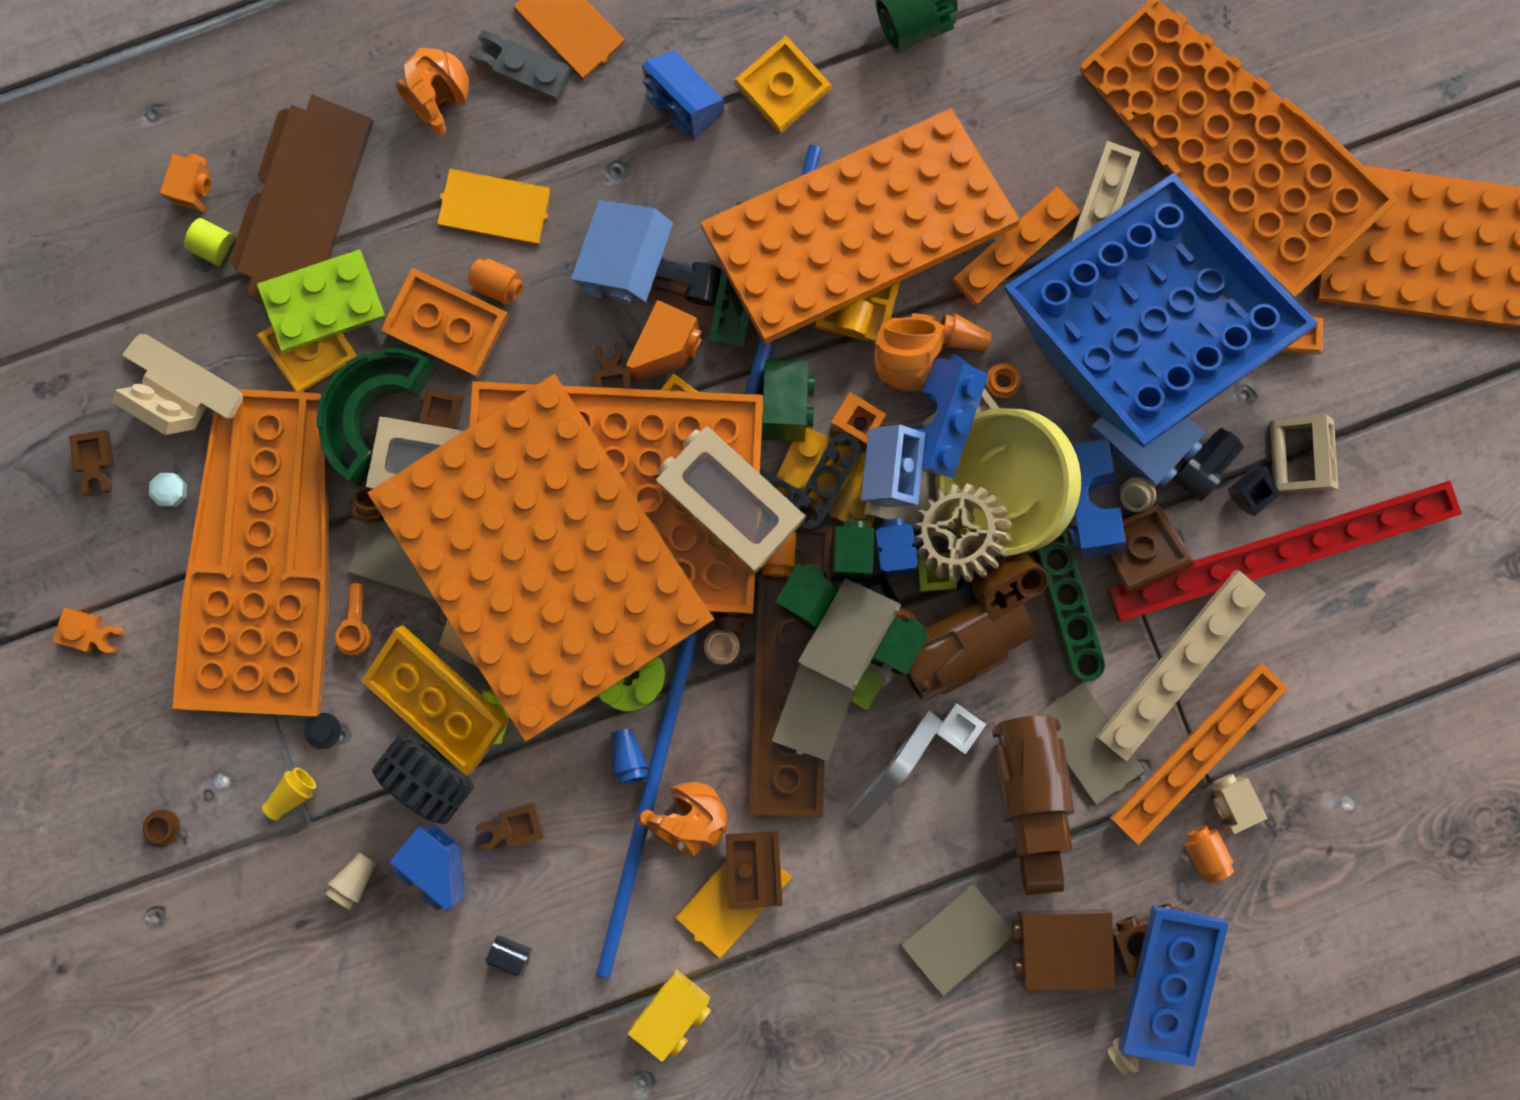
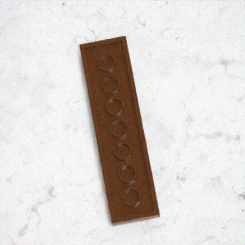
(779, 776)

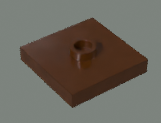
(1151, 551)

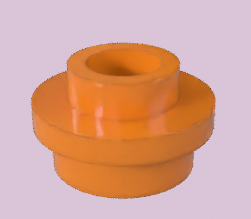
(1010, 373)

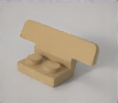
(173, 389)

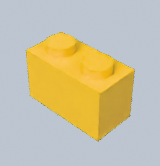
(670, 1016)

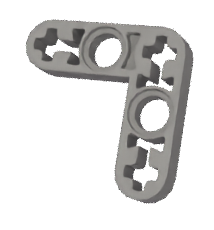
(896, 771)

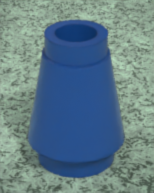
(627, 758)

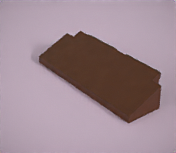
(305, 191)

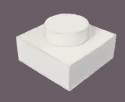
(960, 728)

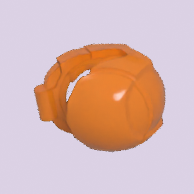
(429, 81)
(907, 350)
(699, 827)

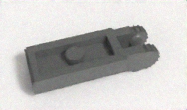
(522, 66)

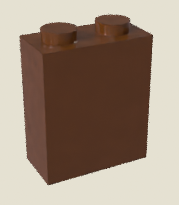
(1064, 949)

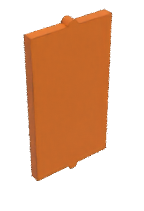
(573, 31)

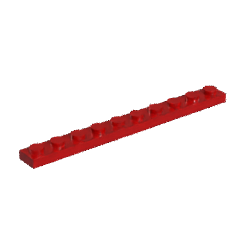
(1293, 548)

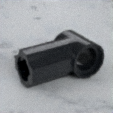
(695, 282)
(1203, 471)

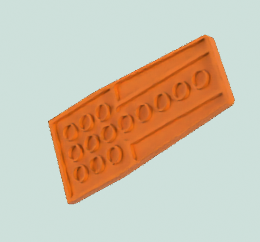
(258, 564)

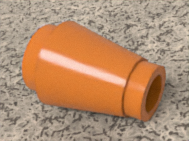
(964, 334)

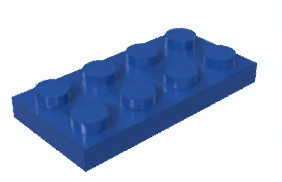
(1173, 986)

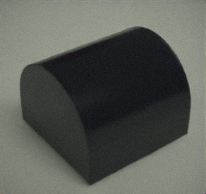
(1254, 490)
(508, 955)

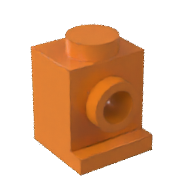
(187, 182)
(853, 409)

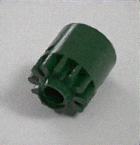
(912, 21)

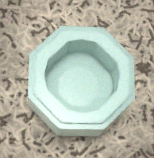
(167, 490)

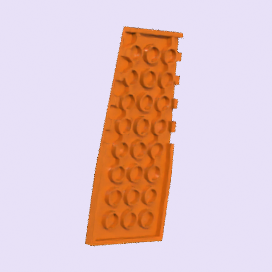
(1237, 145)

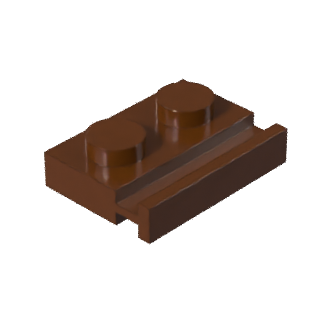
(753, 869)

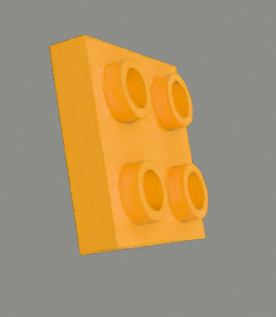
(862, 318)

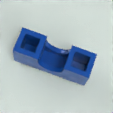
(958, 394)
(1097, 529)

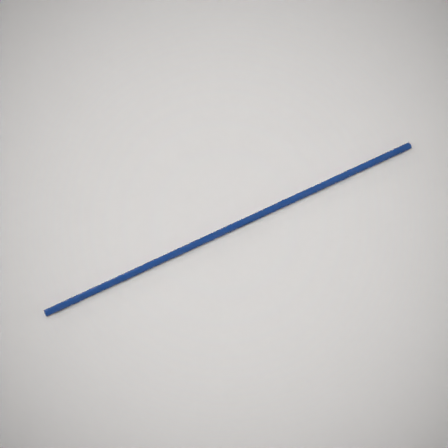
(671, 710)

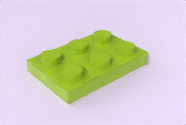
(321, 301)

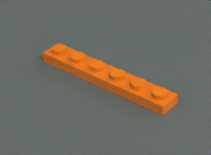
(1198, 753)

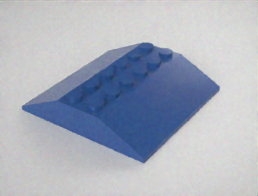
(1156, 311)

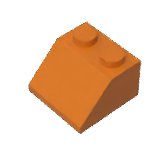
(664, 343)

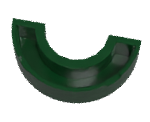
(350, 396)
(809, 597)

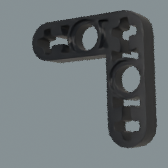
(801, 499)

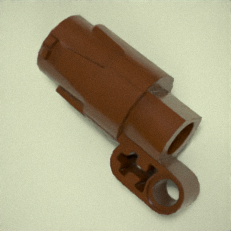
(981, 631)
(1035, 797)

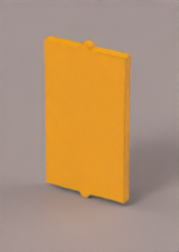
(494, 206)
(711, 919)

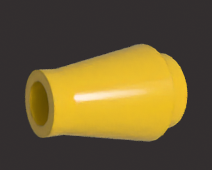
(290, 792)

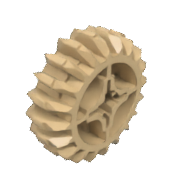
(963, 504)

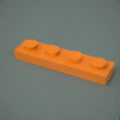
(1016, 246)

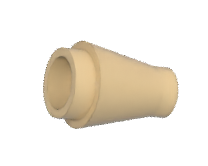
(350, 882)

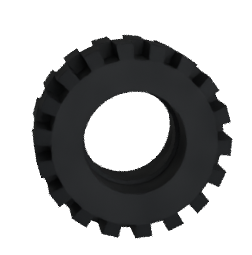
(422, 779)

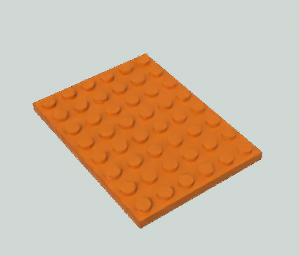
(638, 435)
(540, 557)

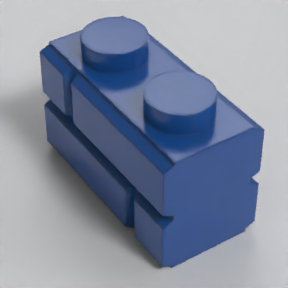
(897, 548)

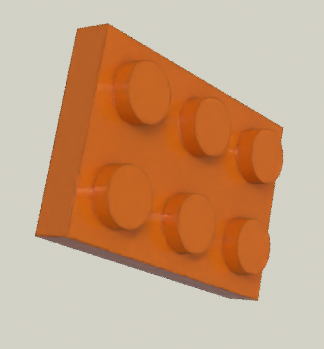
(444, 322)

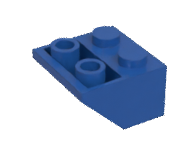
(681, 93)
(434, 865)

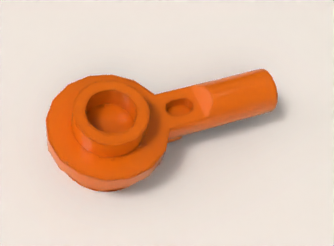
(353, 635)

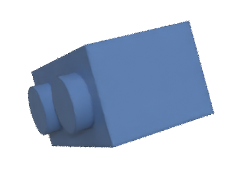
(893, 466)

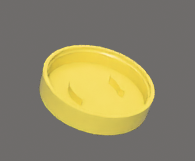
(1027, 467)

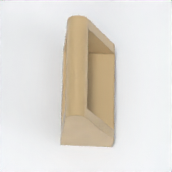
(1324, 453)

